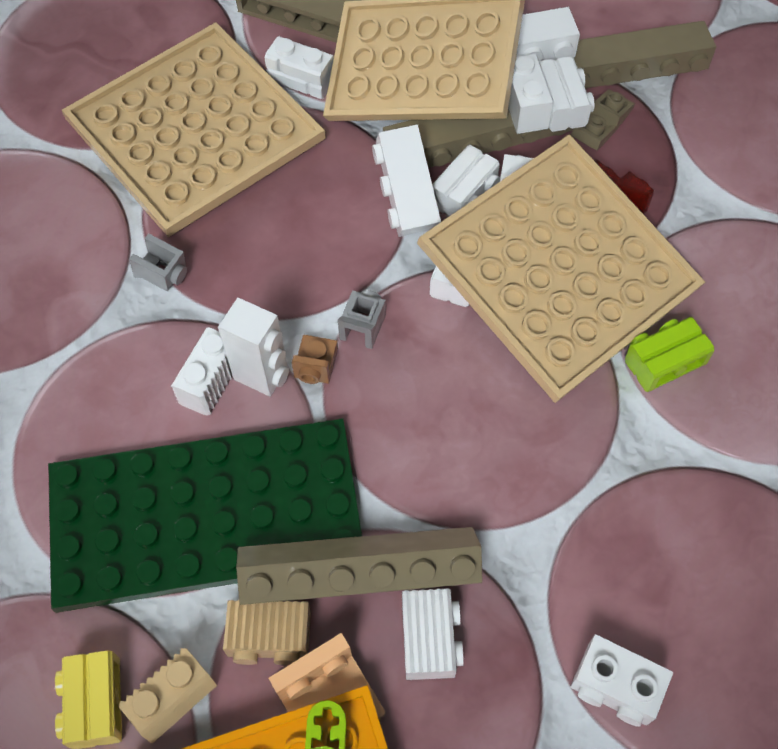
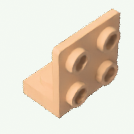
(321, 675)

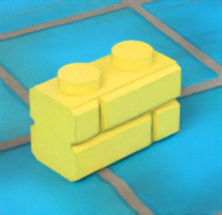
(89, 700)

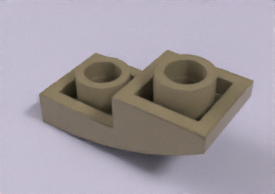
(608, 115)

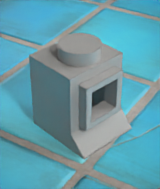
(160, 253)
(368, 303)

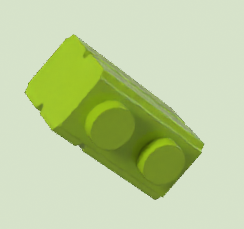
(668, 353)

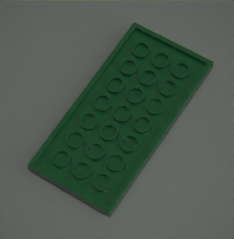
(181, 510)

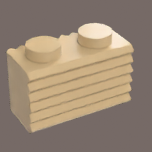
(267, 631)
(167, 695)

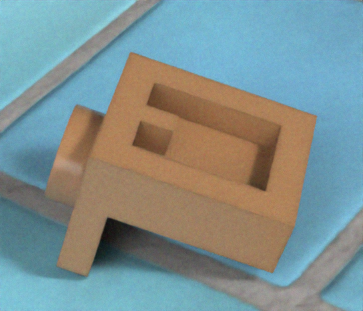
(314, 359)

